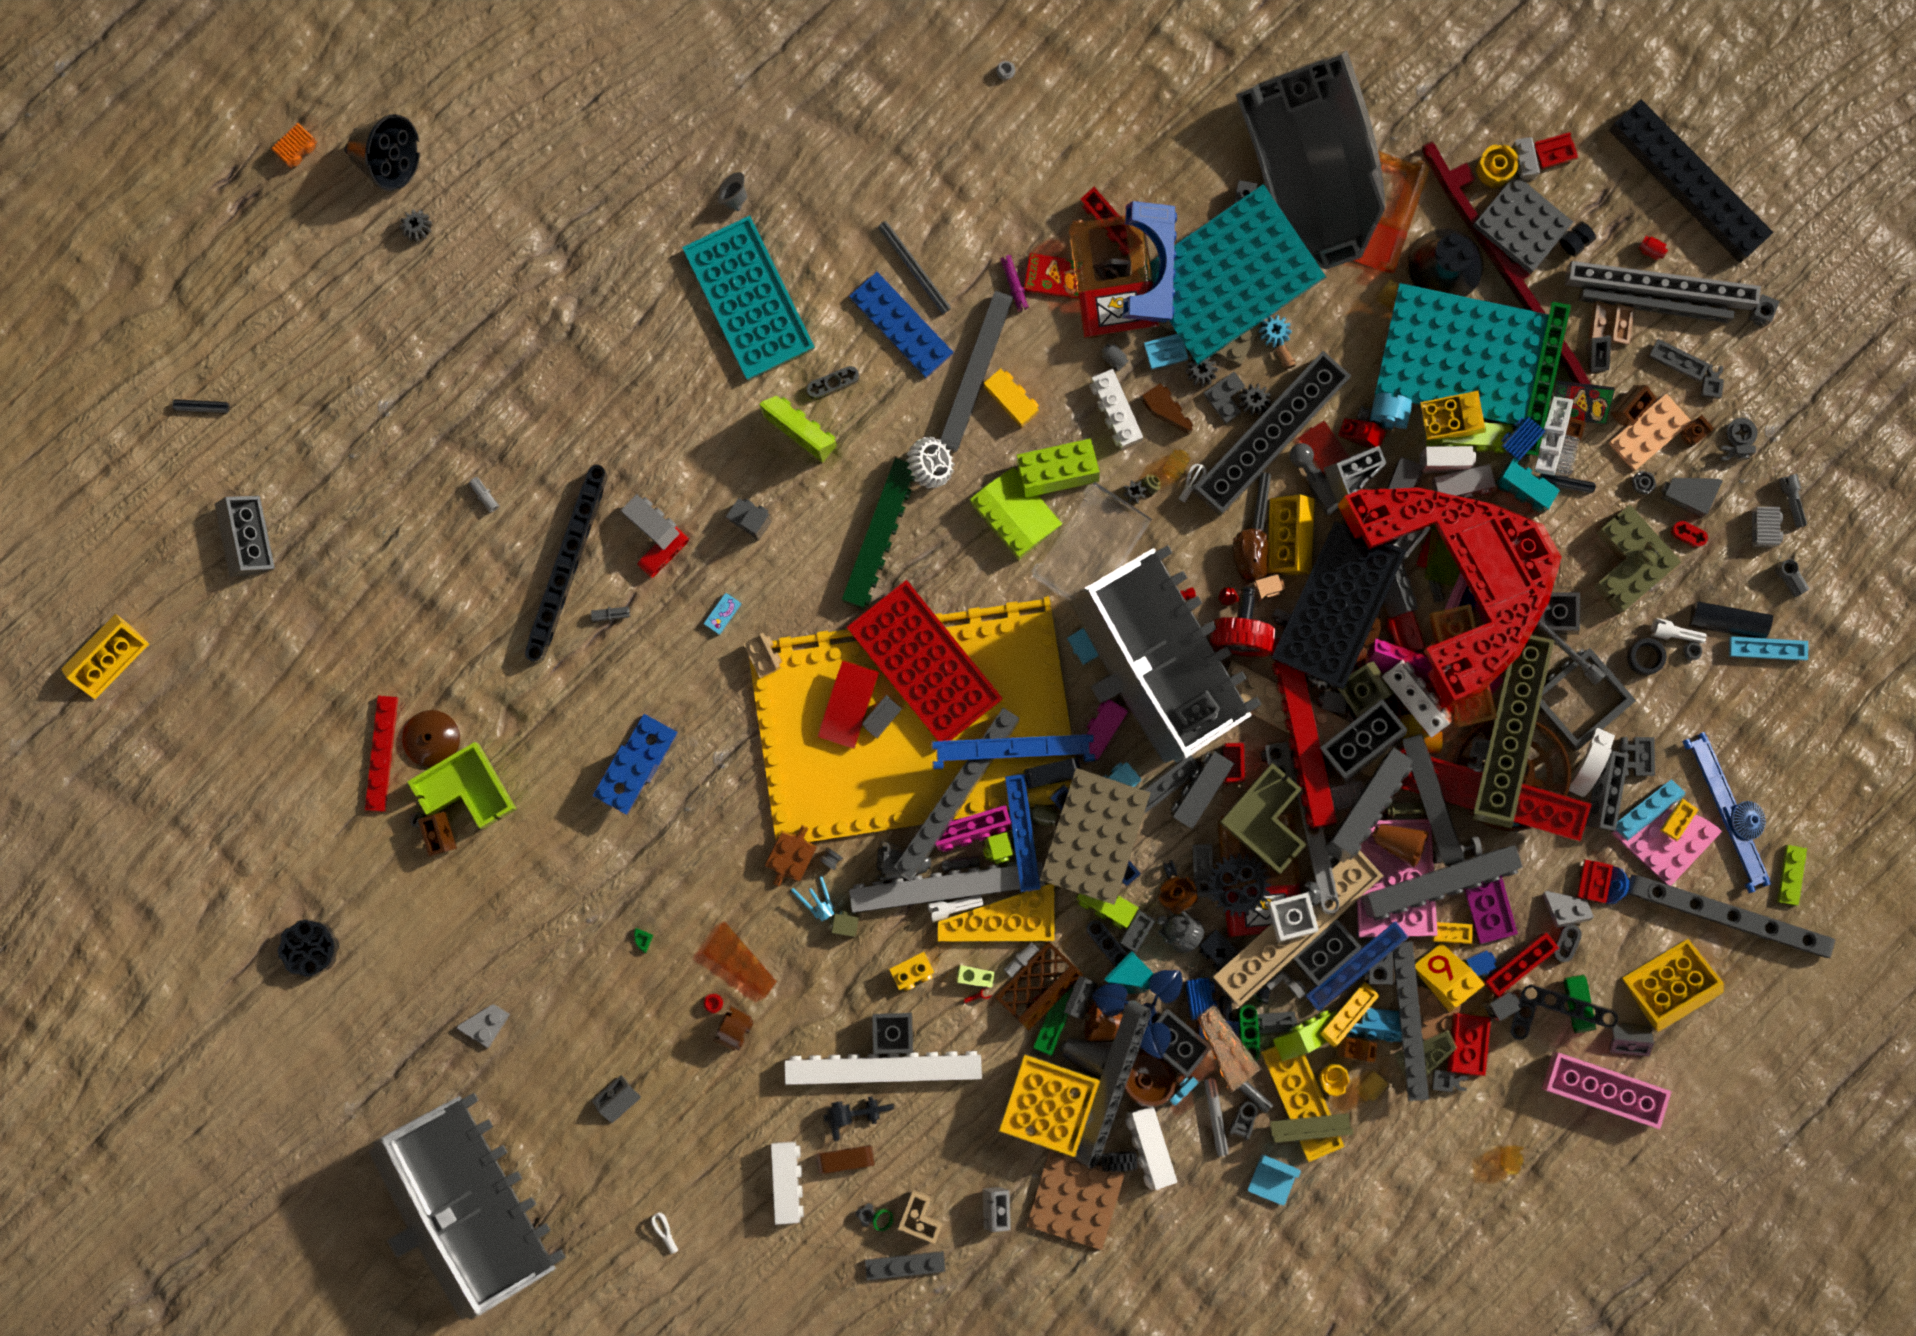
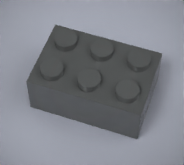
(1326, 953)
(1185, 1047)

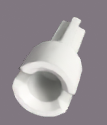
(1665, 629)
(942, 909)

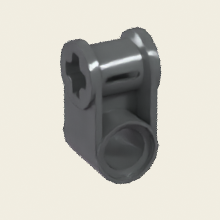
(1243, 1121)

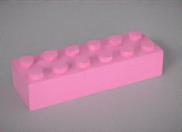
(1606, 1090)

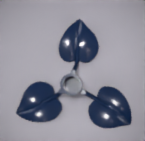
(1166, 986)

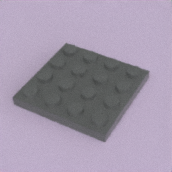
(1523, 224)

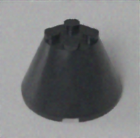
(385, 151)
(1446, 262)

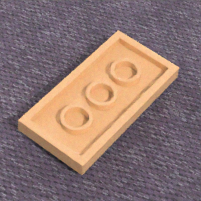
(1650, 432)

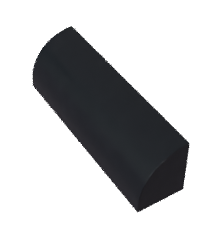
(1730, 620)

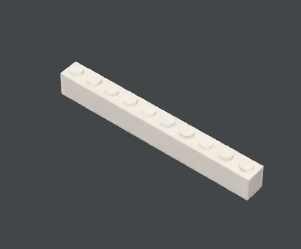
(883, 1068)

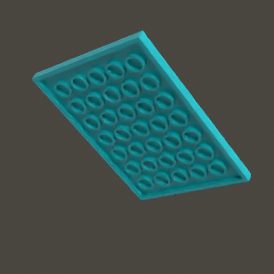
(1237, 273)
(1459, 346)

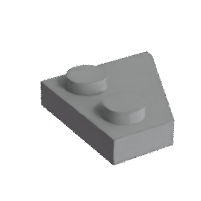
(1567, 909)
(485, 1025)

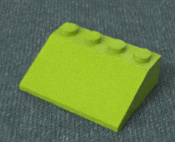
(798, 428)
(1015, 519)

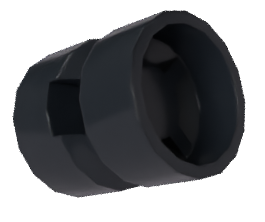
(1579, 237)

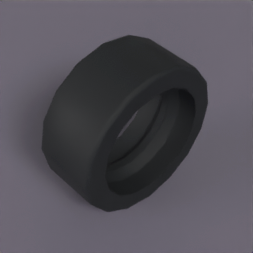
(1661, 653)

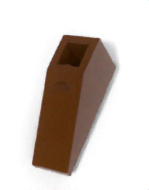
(1164, 408)

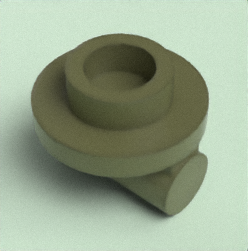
(1151, 483)

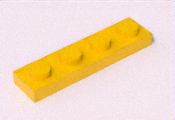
(1349, 1014)

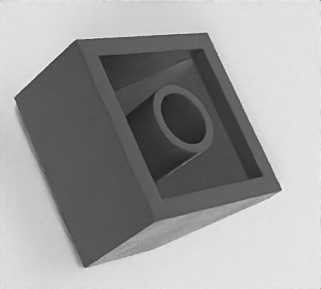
(1563, 613)

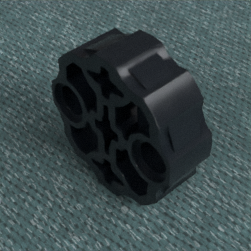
(299, 965)

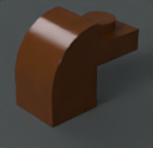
(1357, 1049)

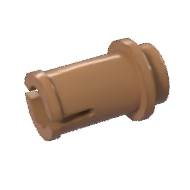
(1285, 357)

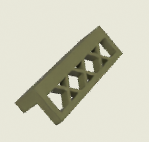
(1310, 1127)

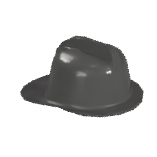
(733, 192)

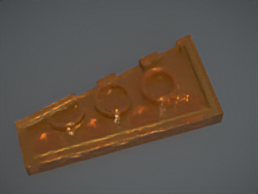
(735, 957)
(1233, 1057)

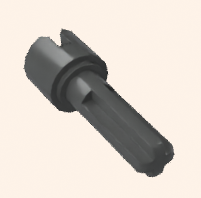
(1791, 486)

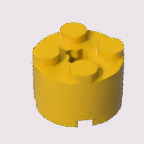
(1497, 155)

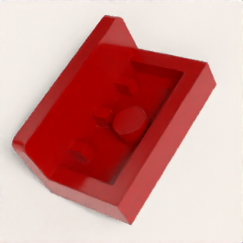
(1406, 632)

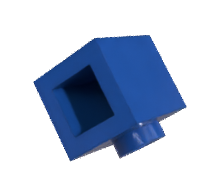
(1481, 963)

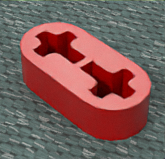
(1691, 530)

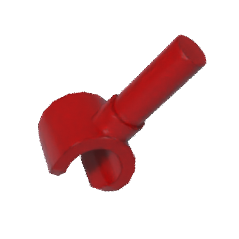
(977, 996)

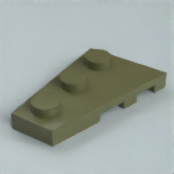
(1435, 1051)

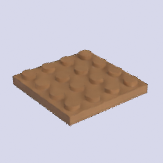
(1075, 1200)

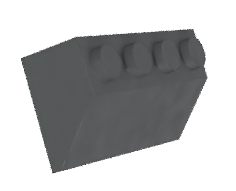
(244, 535)

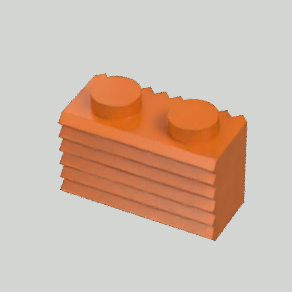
(294, 146)

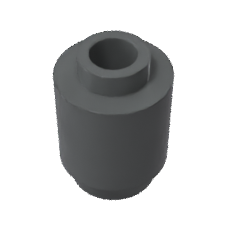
(1114, 357)

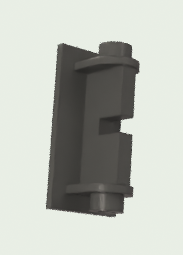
(1276, 1022)

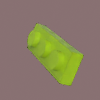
(1792, 875)

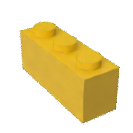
(1011, 397)

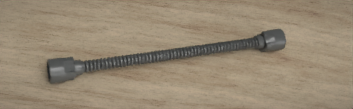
(1592, 672)

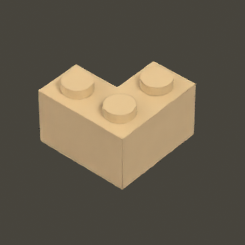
(916, 1222)

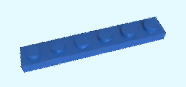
(1022, 833)
(1357, 966)

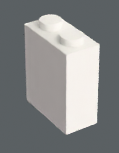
(1447, 459)

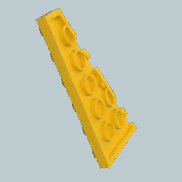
(1012, 919)

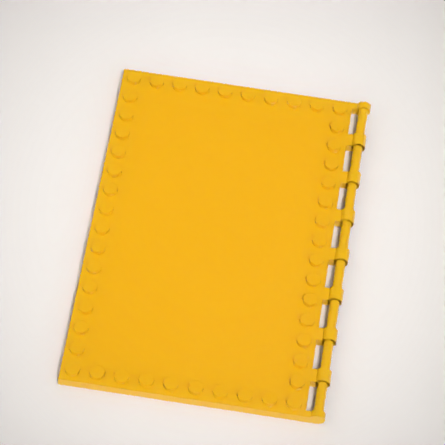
(892, 778)

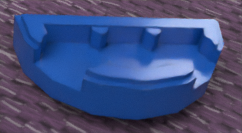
(1618, 886)

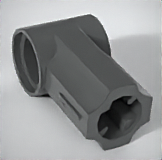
(1793, 579)

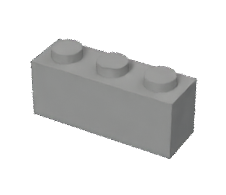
(1466, 482)
(651, 521)

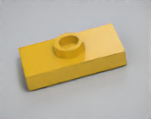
(1679, 820)
(1453, 933)

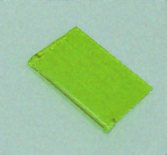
(1440, 562)

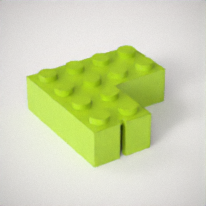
(467, 777)

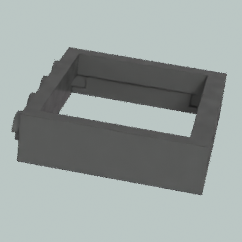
(1555, 722)

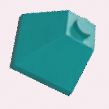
(1131, 974)

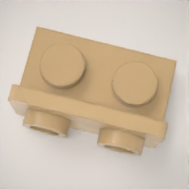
(762, 655)

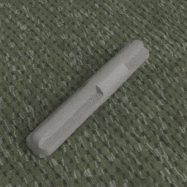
(1216, 1117)

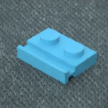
(1165, 351)

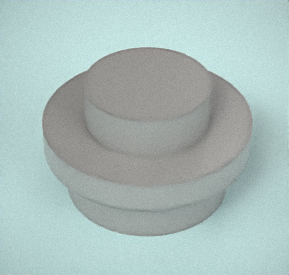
(1005, 70)

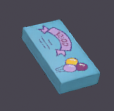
(722, 613)

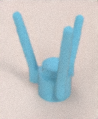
(823, 910)

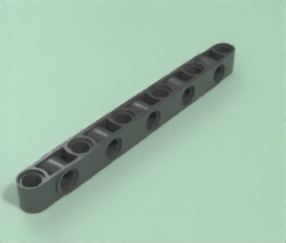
(1743, 919)

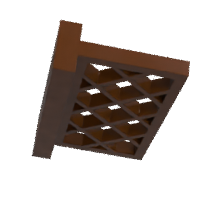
(1051, 994)

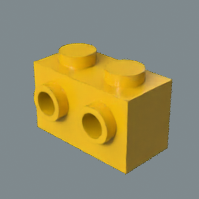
(911, 971)

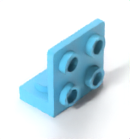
(1273, 1179)

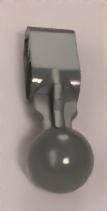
(1302, 456)

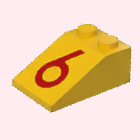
(1448, 977)

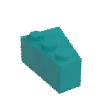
(1527, 486)

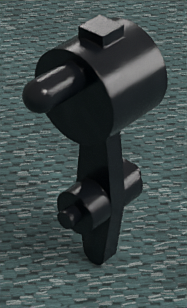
(840, 1114)

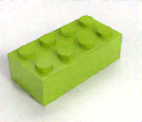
(1058, 468)

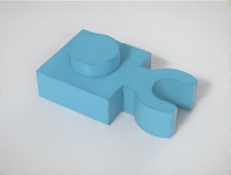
(1187, 1085)

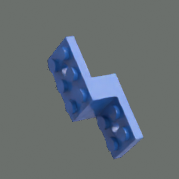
(635, 764)

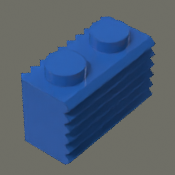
(1522, 438)
(1199, 996)

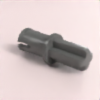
(610, 614)

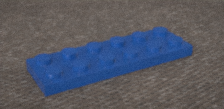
(901, 325)

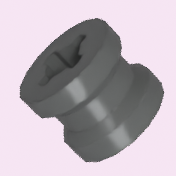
(830, 858)

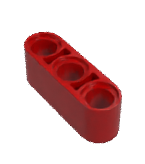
(658, 558)

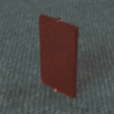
(1324, 445)

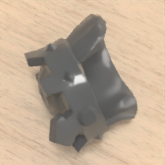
(1181, 931)

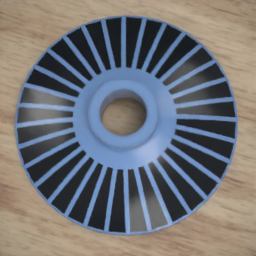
(1742, 820)

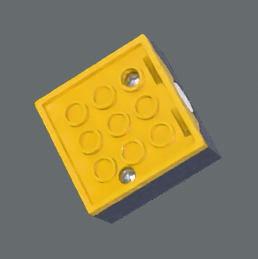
(1049, 1105)

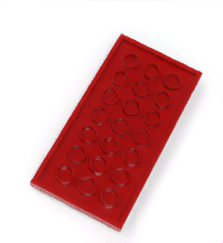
(924, 663)

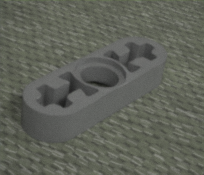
(848, 382)

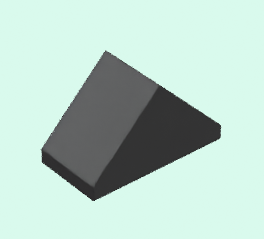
(1598, 353)

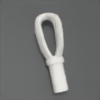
(1189, 487)
(668, 1237)

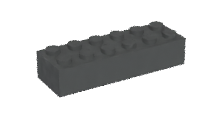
(1369, 805)

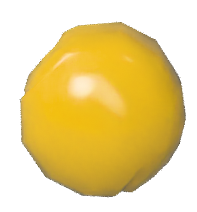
(1334, 1079)

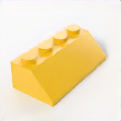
(1290, 535)
(104, 656)

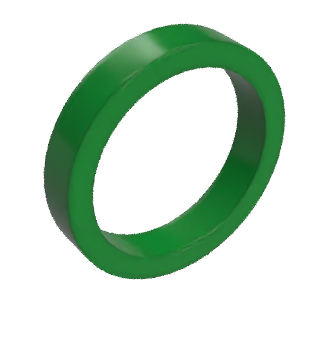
(876, 1216)

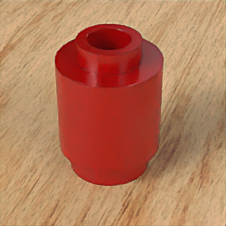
(1653, 248)

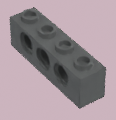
(1608, 793)

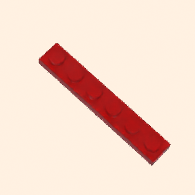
(381, 753)

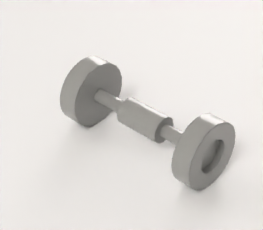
(1475, 846)

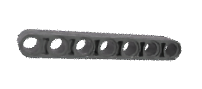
(1433, 800)

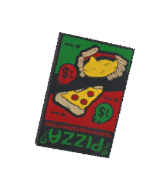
(1590, 401)

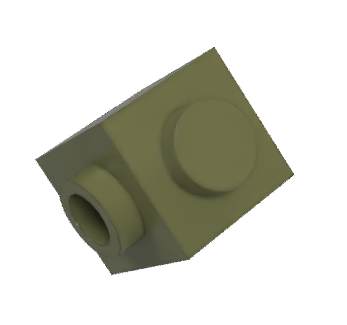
(844, 924)

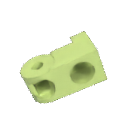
(975, 976)

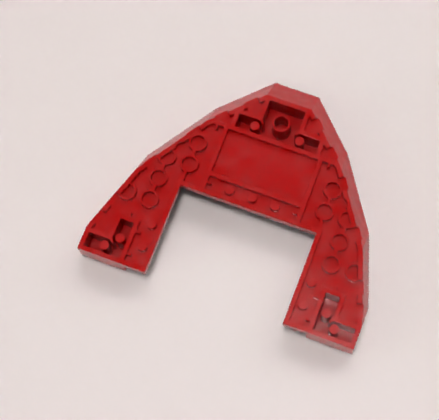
(1501, 556)

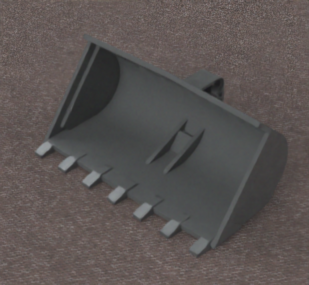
(1158, 654)
(461, 1208)

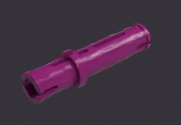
(1017, 291)

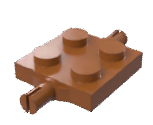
(790, 855)

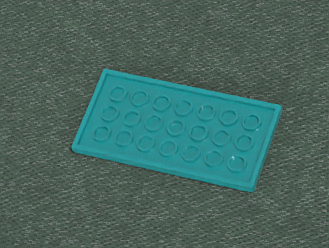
(748, 298)

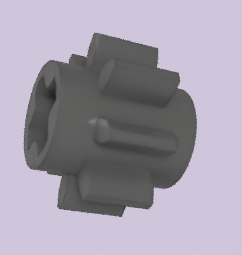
(1131, 488)

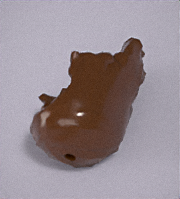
(1251, 546)

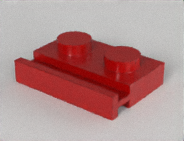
(1555, 150)
(1594, 881)

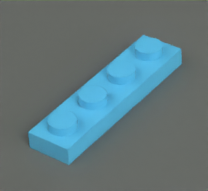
(1768, 648)
(1649, 809)

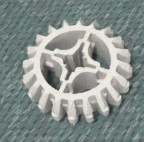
(925, 464)

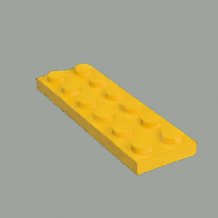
(1301, 1098)

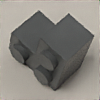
(749, 517)

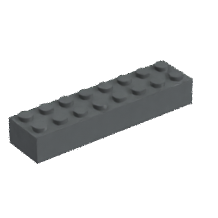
(1439, 882)

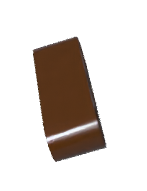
(845, 1159)

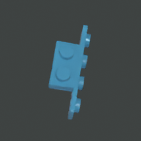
(1378, 1025)

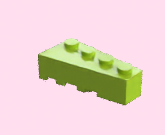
(1481, 442)

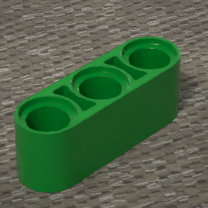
(1578, 987)
(1253, 1042)

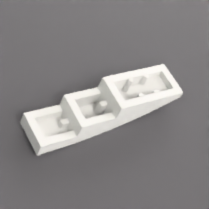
(1554, 435)

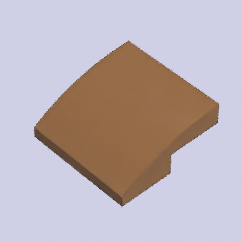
(1612, 321)

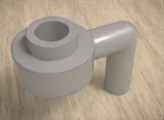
(1295, 986)

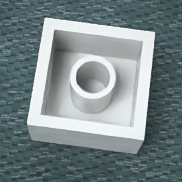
(1293, 917)

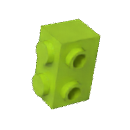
(997, 848)

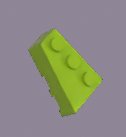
(1120, 913)
(1303, 1037)

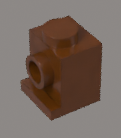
(1701, 425)

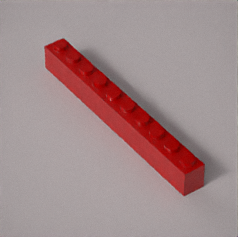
(1305, 744)

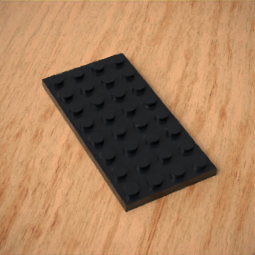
(1338, 606)

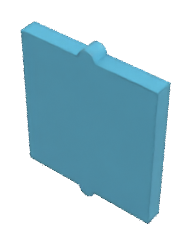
(1082, 646)

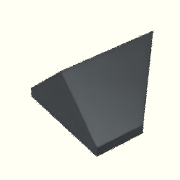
(1113, 269)

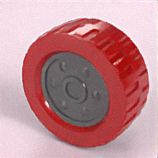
(1242, 633)

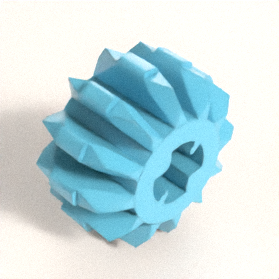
(1273, 337)

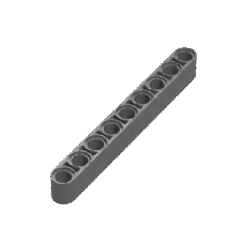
(976, 370)
(1112, 1083)

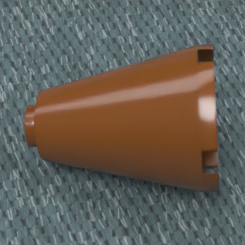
(1401, 842)
(1100, 1026)

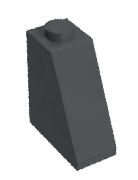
(1691, 493)

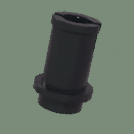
(1226, 1007)

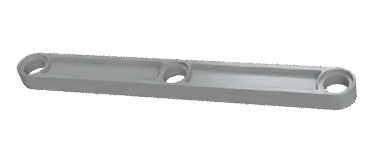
(1319, 857)

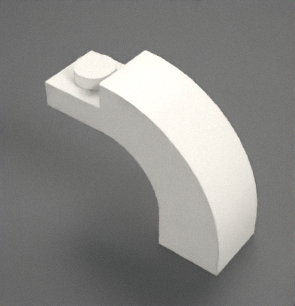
(1592, 764)

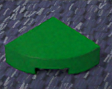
(643, 939)

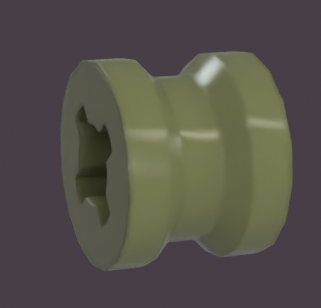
(1650, 553)

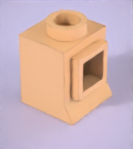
(1269, 587)

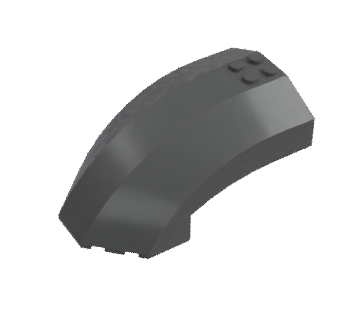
(1319, 155)

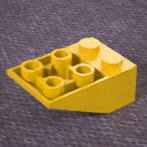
(1453, 416)

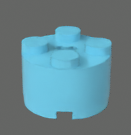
(1391, 411)

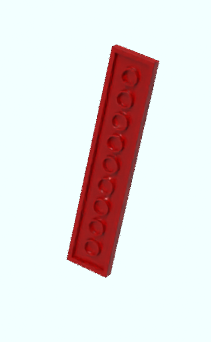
(1534, 809)

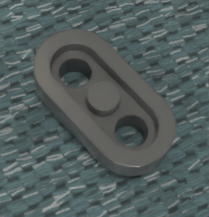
(1566, 943)

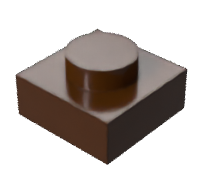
(1575, 428)

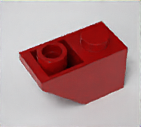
(1362, 433)

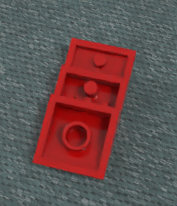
(848, 704)

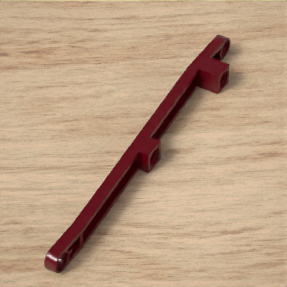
(1514, 275)

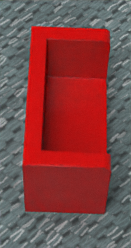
(1235, 753)

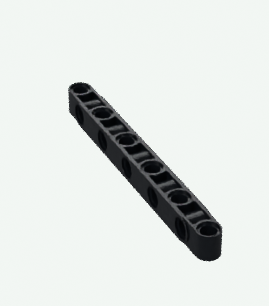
(566, 564)

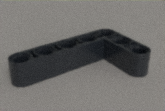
(1559, 1006)

